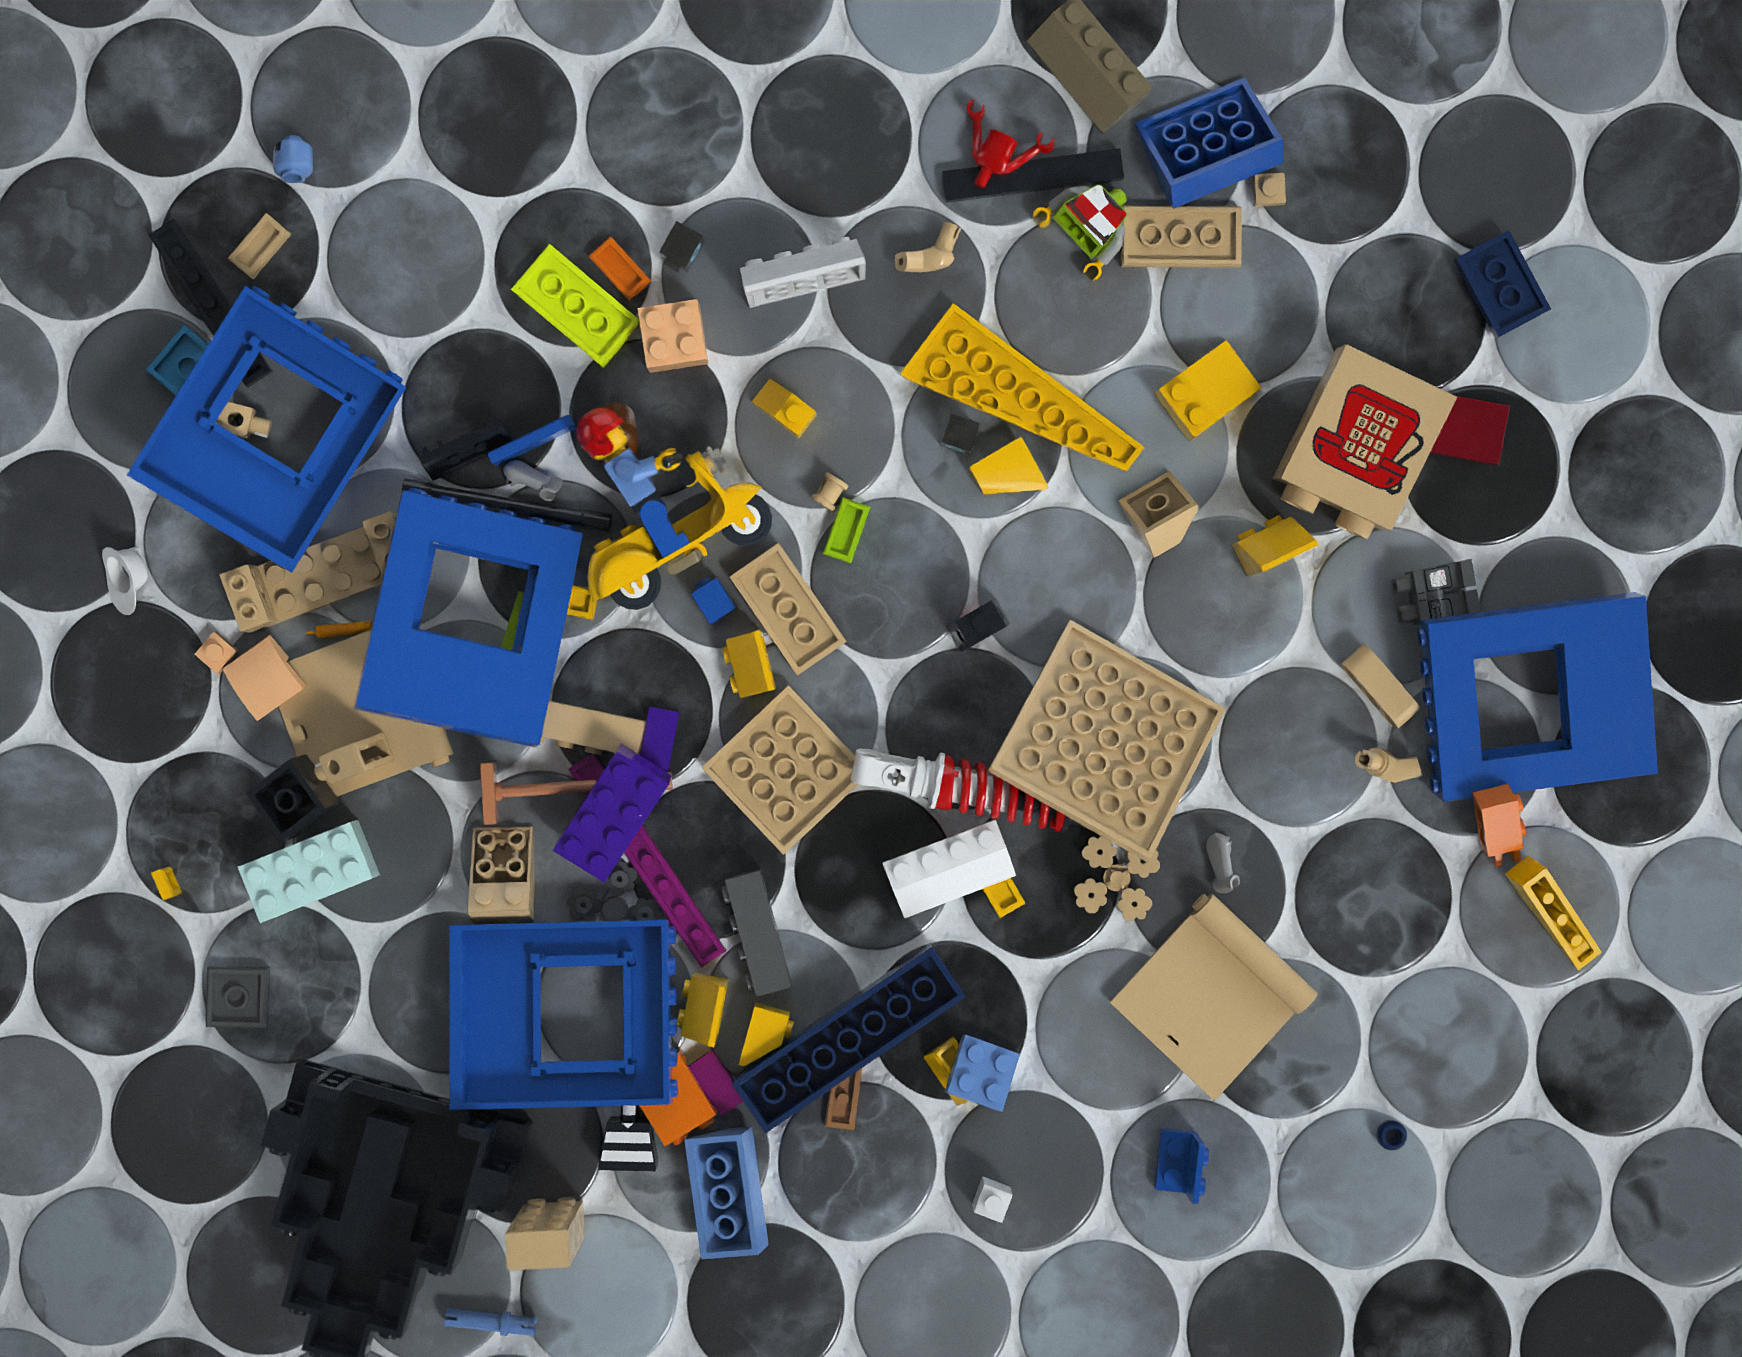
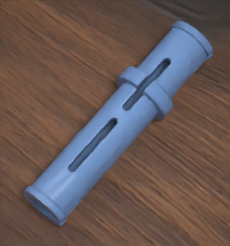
(488, 1321)

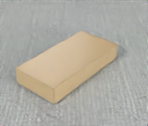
(259, 246)

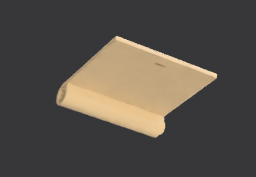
(331, 722)
(1214, 994)

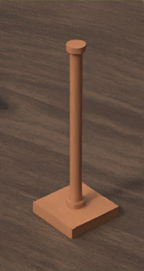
(494, 792)

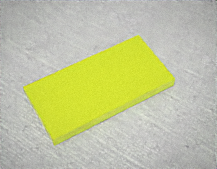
(576, 305)

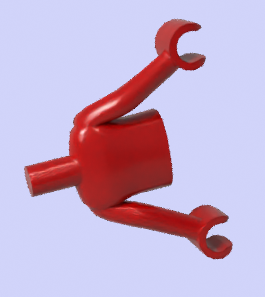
(997, 149)

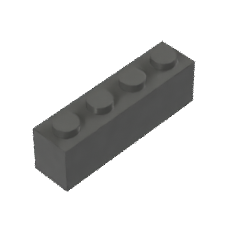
(757, 932)

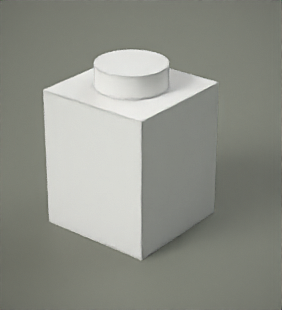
(992, 1199)

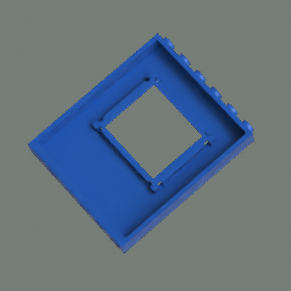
(237, 483)
(454, 679)
(1600, 689)
(499, 1015)

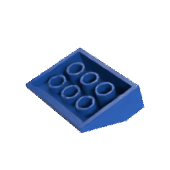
(1210, 142)

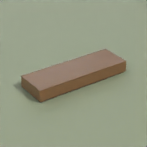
(843, 1103)

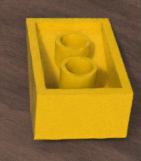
(1207, 390)
(1272, 545)

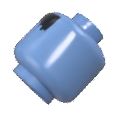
(293, 159)

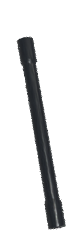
(584, 518)

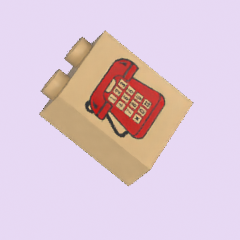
(1362, 441)

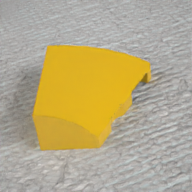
(1008, 470)

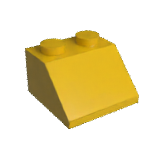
(749, 664)
(703, 1008)

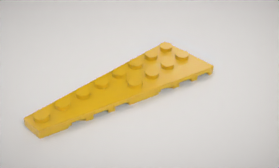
(991, 376)

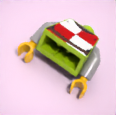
(1091, 220)

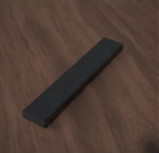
(1037, 175)
(200, 287)

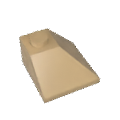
(1160, 513)

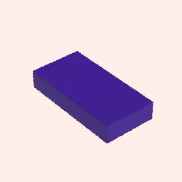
(660, 736)

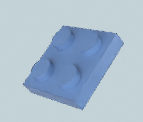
(982, 1073)

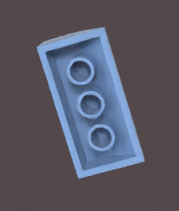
(726, 1193)

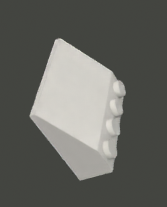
(803, 272)

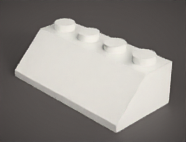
(949, 868)

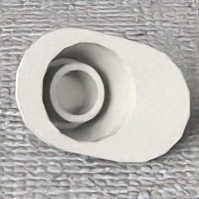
(125, 574)

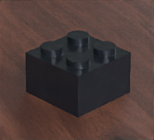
(292, 798)

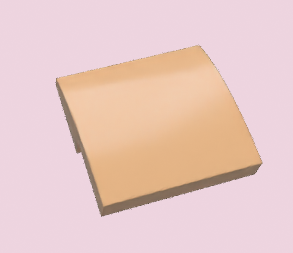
(263, 677)

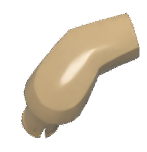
(932, 258)
(1386, 766)

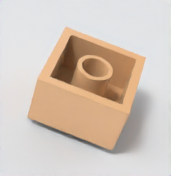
(673, 336)

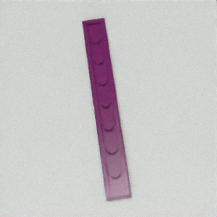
(663, 882)

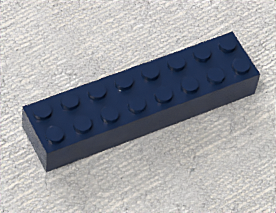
(848, 1038)

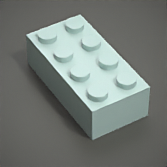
(308, 871)

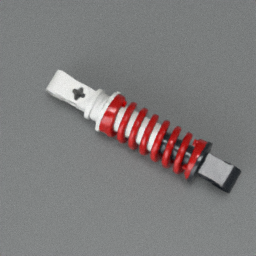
(952, 784)

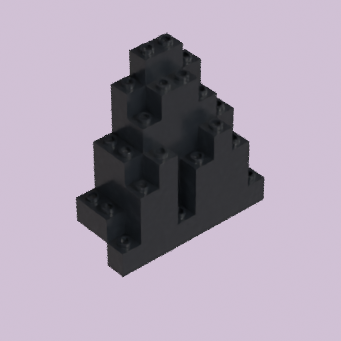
(380, 1194)

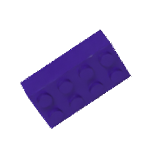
(612, 813)

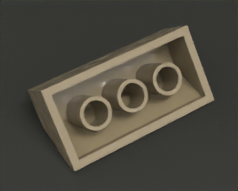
(1089, 64)

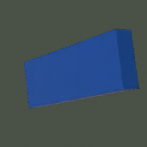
(532, 440)

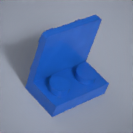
(1181, 1163)

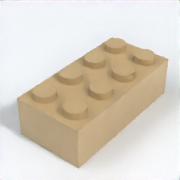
(545, 1234)

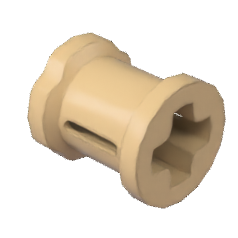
(829, 491)

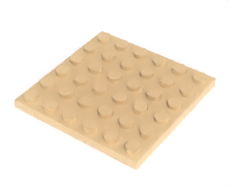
(1107, 740)

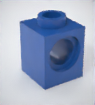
(713, 599)

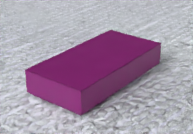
(716, 1082)

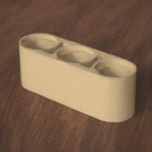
(1380, 686)

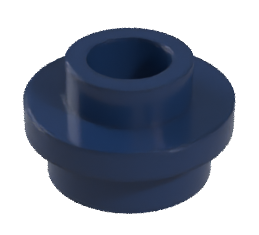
(1399, 1139)

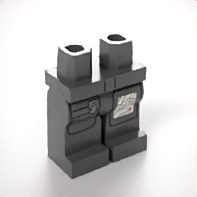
(1427, 590)

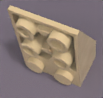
(502, 876)

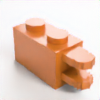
(1499, 822)

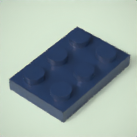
(1502, 284)

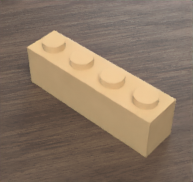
(591, 729)

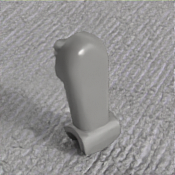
(521, 473)
(1218, 851)

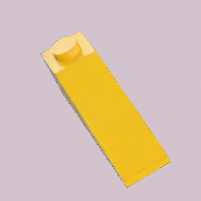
(1553, 911)

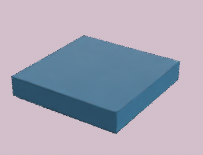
(178, 359)

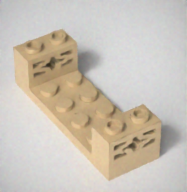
(323, 576)

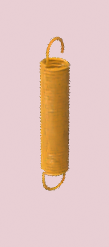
(343, 629)

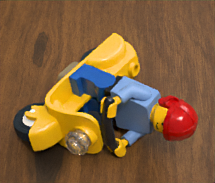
(629, 564)

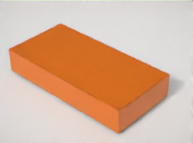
(620, 269)

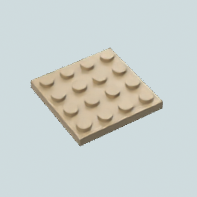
(784, 770)

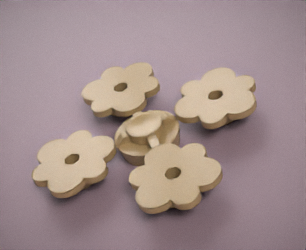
(1116, 879)

